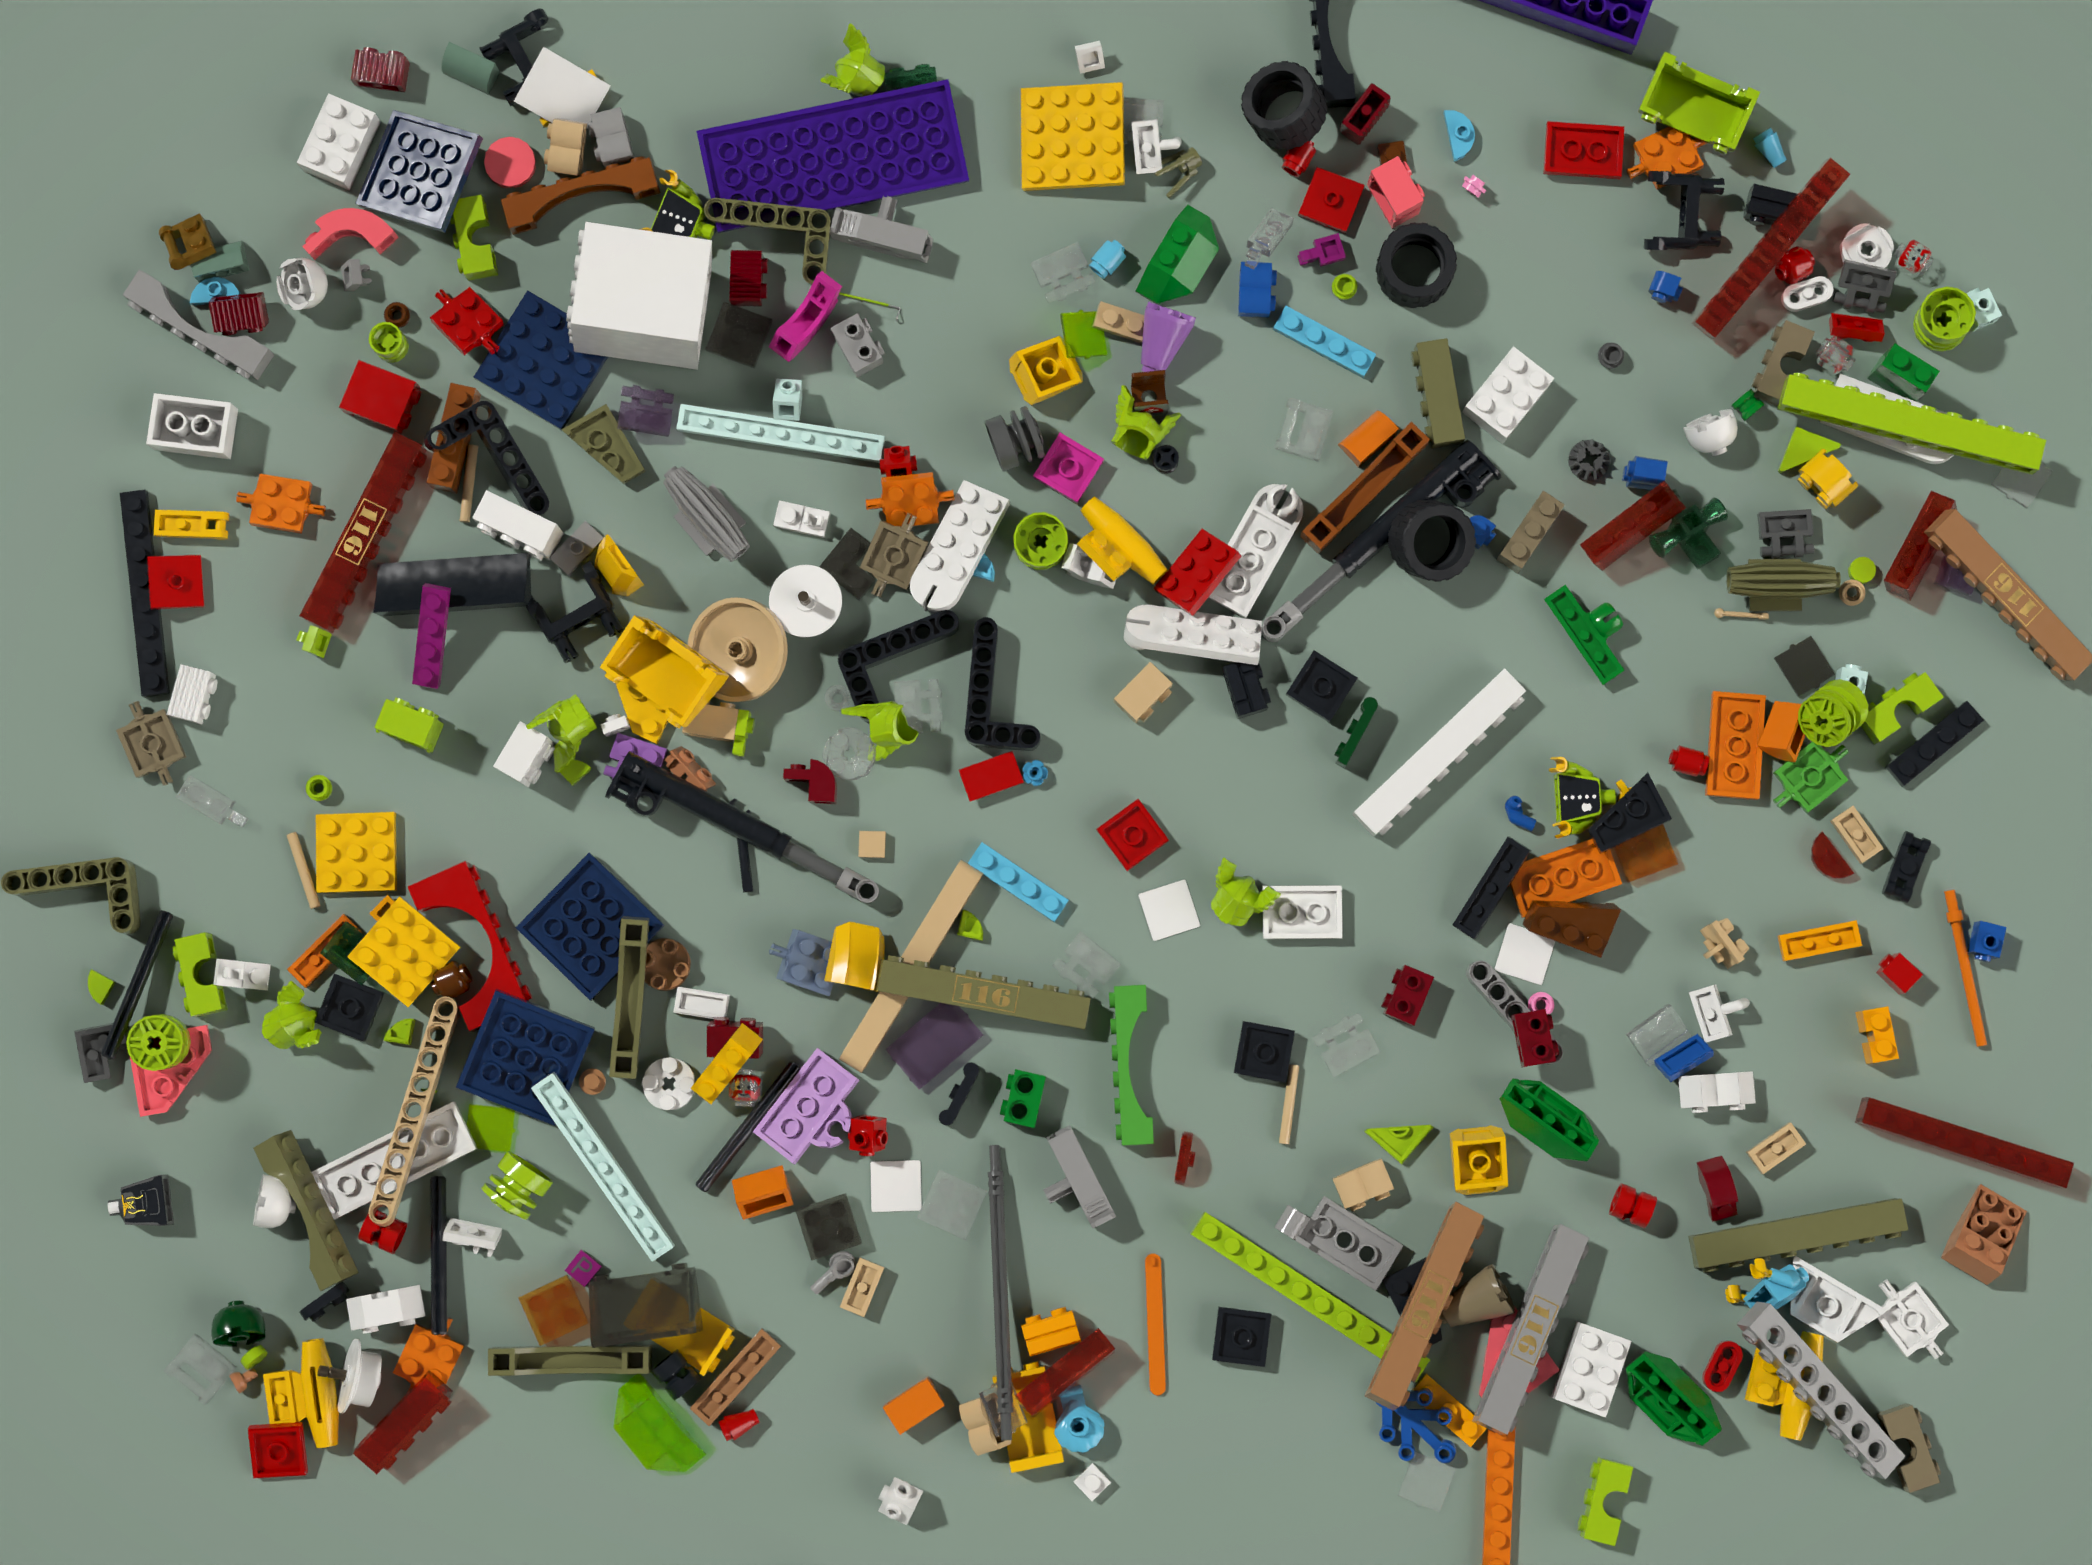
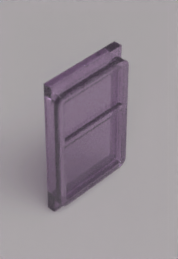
(934, 1043)

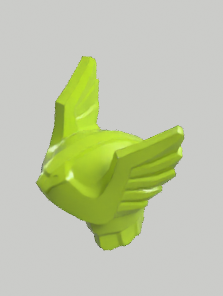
(857, 70)
(1138, 431)
(569, 724)
(887, 726)
(1238, 896)
(291, 1020)

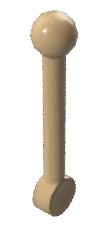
(1719, 613)

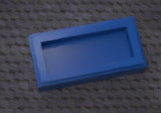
(1684, 1057)

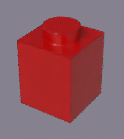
(1898, 972)

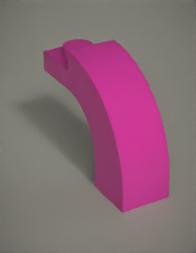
(808, 318)

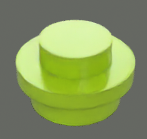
(1344, 286)

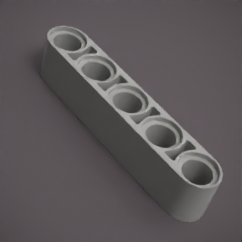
(1509, 997)

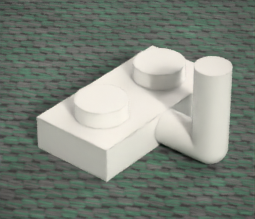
(1149, 146)
(1712, 1013)

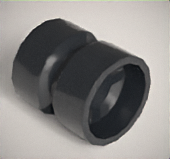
(681, 1382)

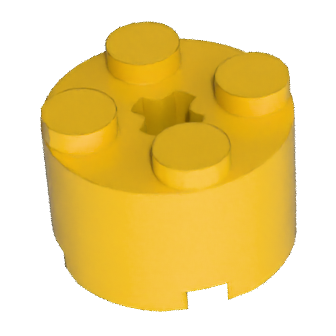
(1827, 479)

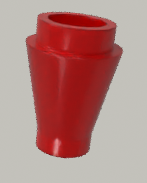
(737, 1424)

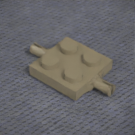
(894, 554)
(151, 743)

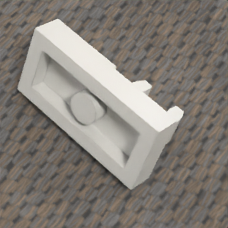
(801, 519)
(242, 974)
(474, 1234)

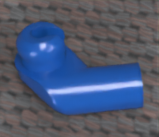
(1516, 815)

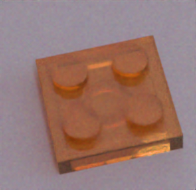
(1646, 854)
(553, 1310)

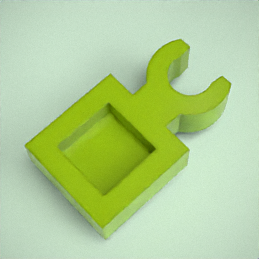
(744, 725)

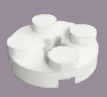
(1870, 236)
(669, 1068)

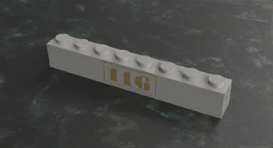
(1531, 1330)

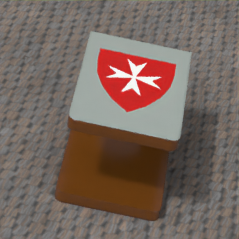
(1149, 381)

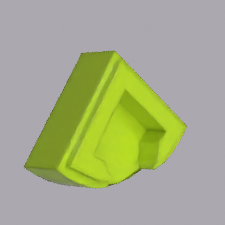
(575, 771)
(970, 926)
(99, 986)
(401, 1032)

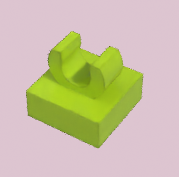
(314, 641)

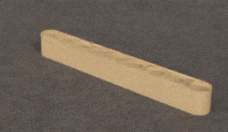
(921, 948)
(415, 1124)

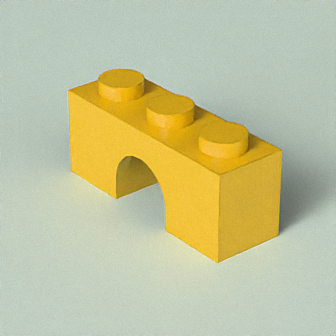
(726, 1063)

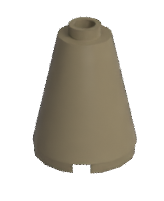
(1479, 1300)

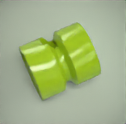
(388, 342)

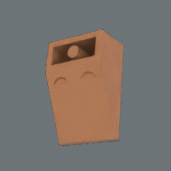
(1984, 1235)

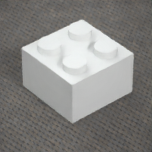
(525, 755)

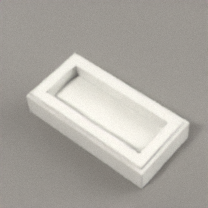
(701, 1003)

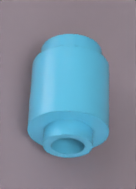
(1107, 258)

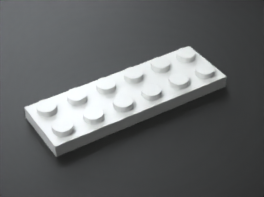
(353, 1178)

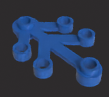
(1412, 1419)

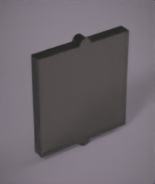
(1804, 666)

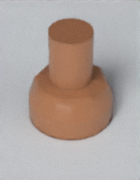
(240, 1380)

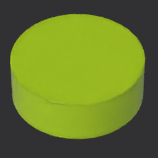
(1862, 569)
(253, 1357)

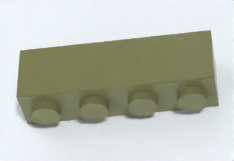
(1439, 393)

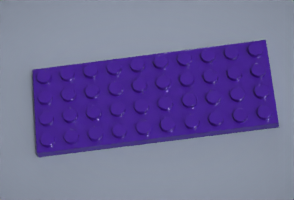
(837, 152)

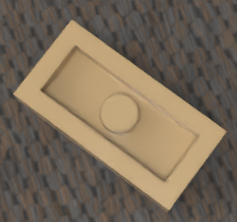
(1119, 322)
(1856, 834)
(1776, 1148)
(862, 1287)

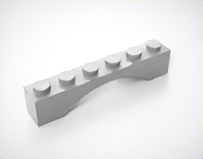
(242, 351)

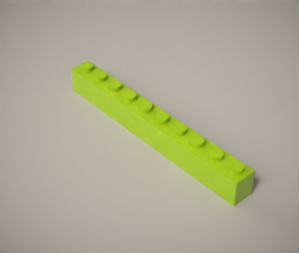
(1911, 423)
(1294, 1286)

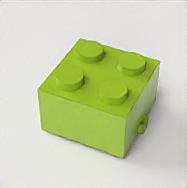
(409, 725)

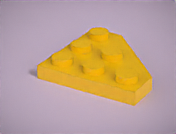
(643, 715)

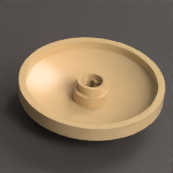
(743, 642)

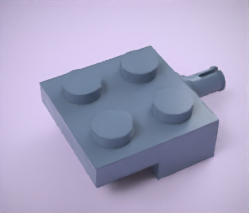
(804, 962)

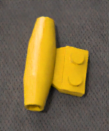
(1117, 545)
(1768, 1389)
(305, 1394)

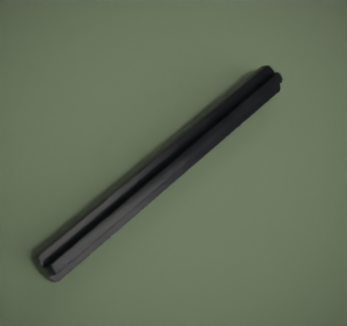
(137, 984)
(747, 1127)
(438, 1255)

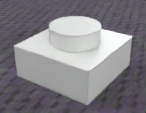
(1089, 57)
(615, 724)
(1092, 1481)

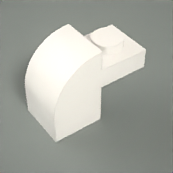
(1082, 567)

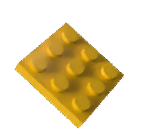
(356, 852)
(403, 951)

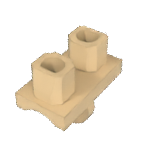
(1720, 944)

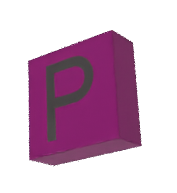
(583, 1268)

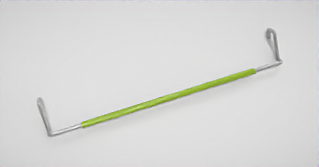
(868, 300)

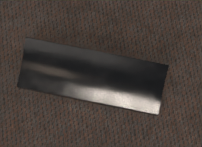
(473, 581)

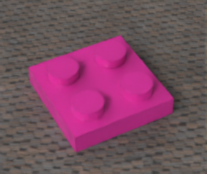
(1068, 468)

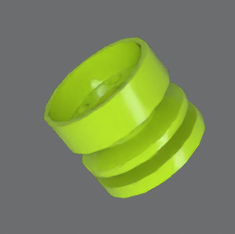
(1956, 312)
(1040, 525)
(1833, 713)
(174, 1042)
(517, 1185)

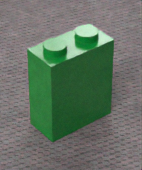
(1903, 373)

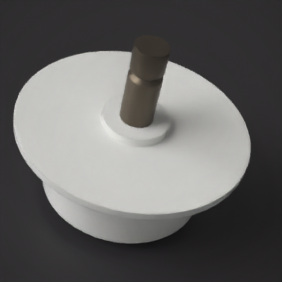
(806, 600)
(358, 1377)

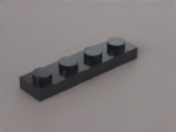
(1934, 743)
(1491, 887)

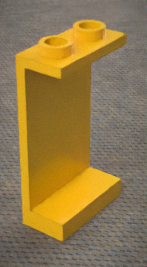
(702, 1347)
(1034, 1442)

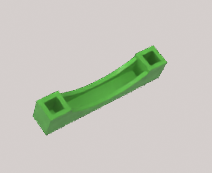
(1128, 1005)

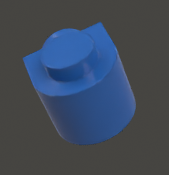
(1665, 287)
(1483, 530)

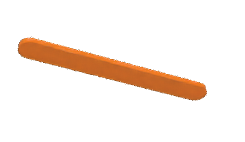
(1155, 1324)

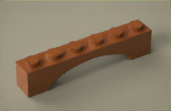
(527, 208)
(1365, 488)

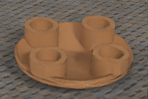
(666, 964)

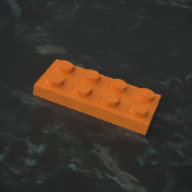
(1733, 745)
(1565, 875)

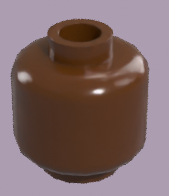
(451, 980)

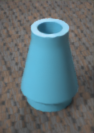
(1770, 147)

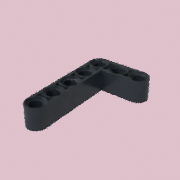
(496, 451)
(889, 652)
(985, 695)

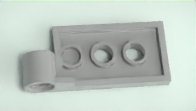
(1320, 1236)

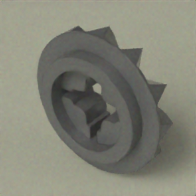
(1585, 471)

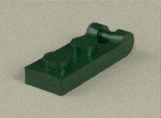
(1356, 731)

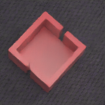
(1395, 191)

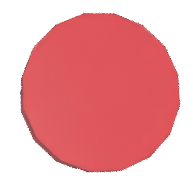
(510, 162)

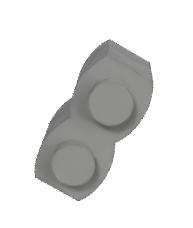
(611, 137)

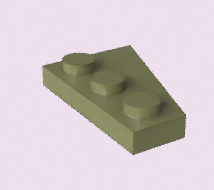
(606, 444)

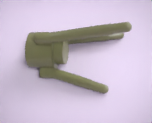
(1186, 161)

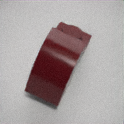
(820, 778)
(1718, 1187)

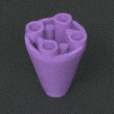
(1163, 336)

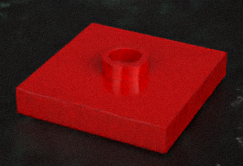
(1331, 200)
(175, 582)
(1132, 835)
(277, 1450)

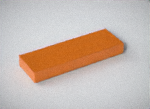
(311, 962)

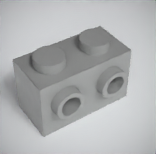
(857, 345)

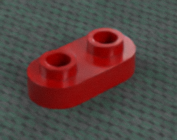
(1724, 1367)

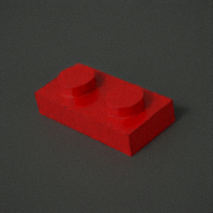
(1856, 327)

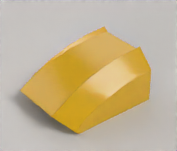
(1044, 370)
(616, 568)
(855, 955)
(1479, 1160)

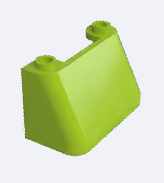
(1697, 104)

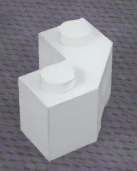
(1717, 1090)
(384, 1308)

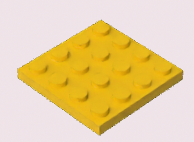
(1072, 136)

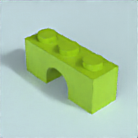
(475, 260)
(1918, 693)
(192, 954)
(1607, 1477)

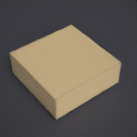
(872, 844)

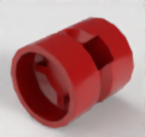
(1631, 1205)
(387, 1237)

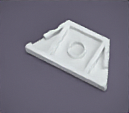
(1831, 1305)

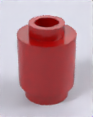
(1298, 159)
(1688, 761)

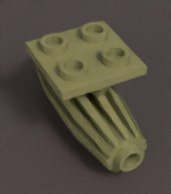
(1781, 583)

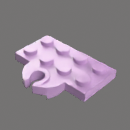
(809, 1108)

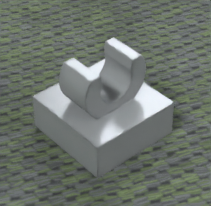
(352, 275)

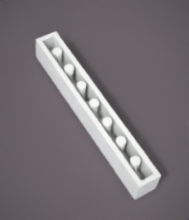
(1439, 752)

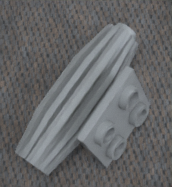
(706, 515)

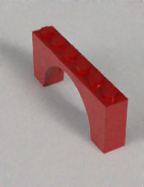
(460, 890)

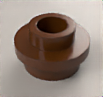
(395, 307)

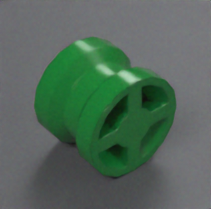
(1747, 405)

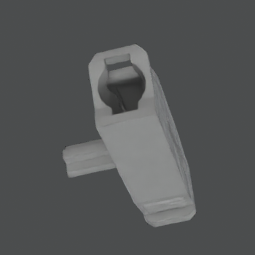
(881, 232)
(1078, 1178)

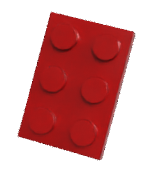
(1583, 150)
(1197, 572)

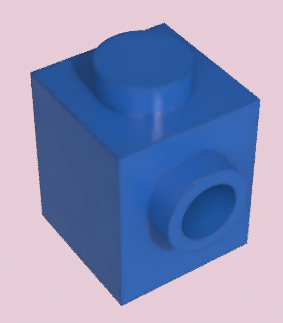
(1986, 941)

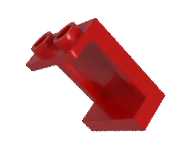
(380, 396)

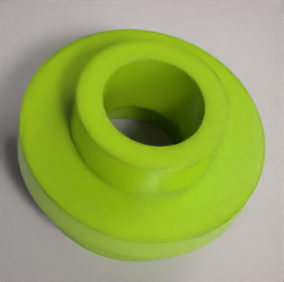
(313, 782)

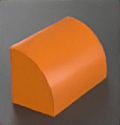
(1368, 437)
(1782, 732)
(762, 1192)
(913, 1405)

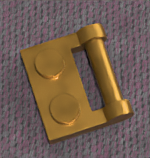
(195, 238)

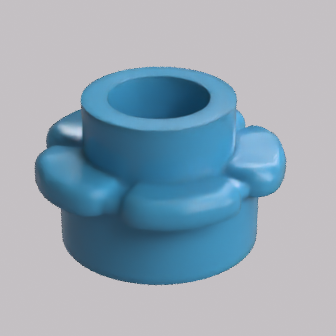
(1038, 766)

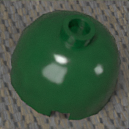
(237, 1324)

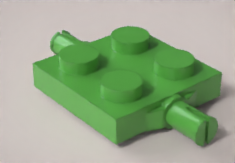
(1811, 777)

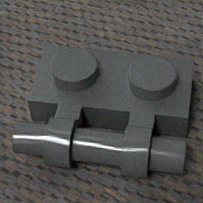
(1867, 279)
(1785, 524)

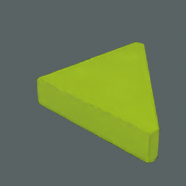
(1803, 447)
(1399, 1140)

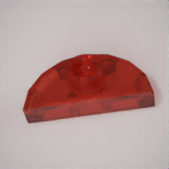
(1827, 858)
(1185, 1158)

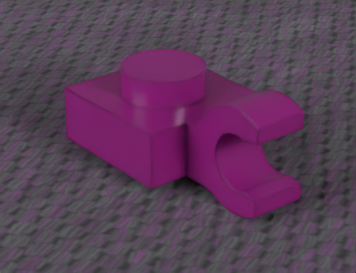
(1325, 250)

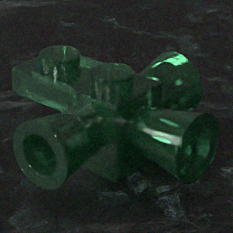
(1689, 531)

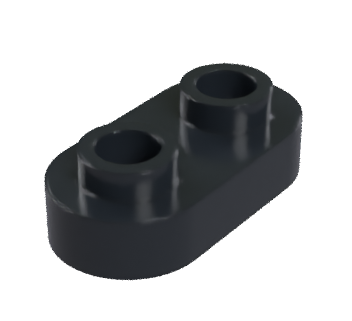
(333, 1296)

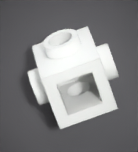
(899, 1500)

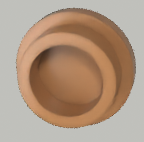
(592, 1081)

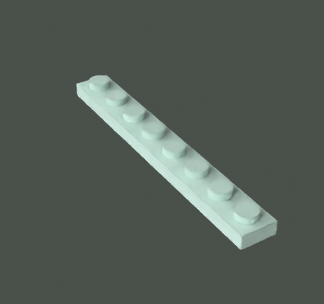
(780, 433)
(603, 1166)

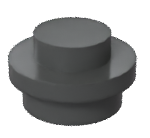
(1610, 355)

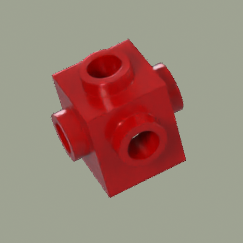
(898, 461)
(868, 1134)

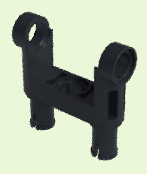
(509, 42)
(1691, 188)
(600, 607)

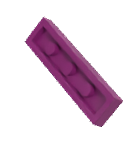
(431, 635)

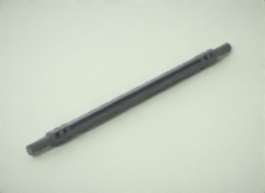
(1000, 1293)

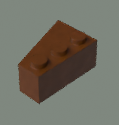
(1577, 925)

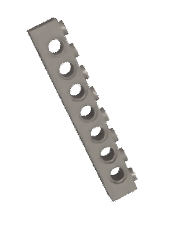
(1884, 1453)

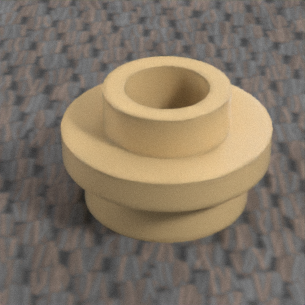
(1858, 598)

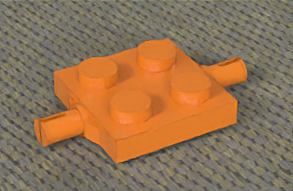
(1667, 151)
(911, 495)
(280, 503)
(427, 1353)

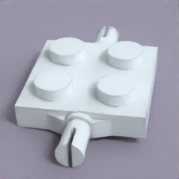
(1911, 1319)

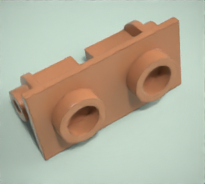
(682, 762)

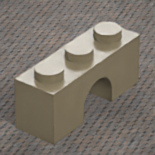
(1789, 341)
(1530, 532)
(1918, 1469)

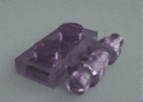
(644, 417)

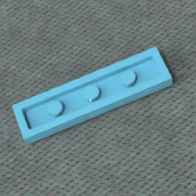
(1324, 341)
(1018, 882)

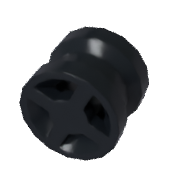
(1168, 455)

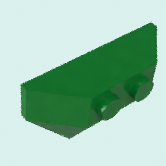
(1180, 258)
(1548, 1120)
(1671, 1399)

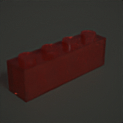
(1633, 525)
(1916, 550)
(1065, 1373)
(402, 1422)

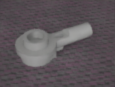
(841, 1266)

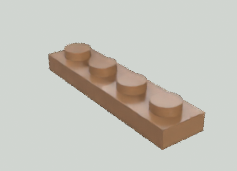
(735, 1377)

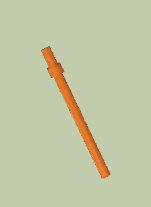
(1955, 916)

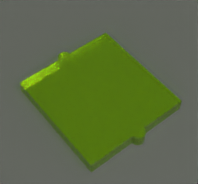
(1080, 337)
(491, 1127)

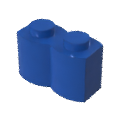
(1255, 290)
(1644, 473)

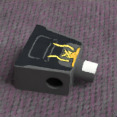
(145, 1202)

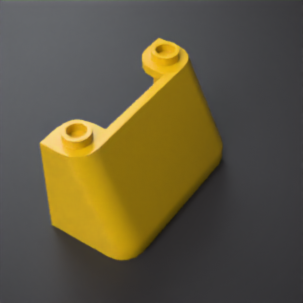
(663, 670)

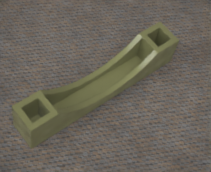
(629, 997)
(329, 1256)
(569, 1359)

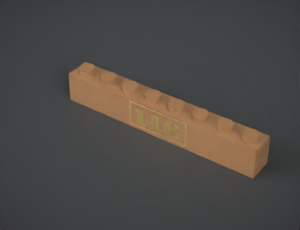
(2009, 595)
(1424, 1307)

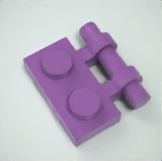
(625, 743)

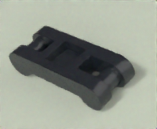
(1906, 867)
(959, 1094)

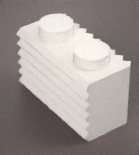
(192, 694)

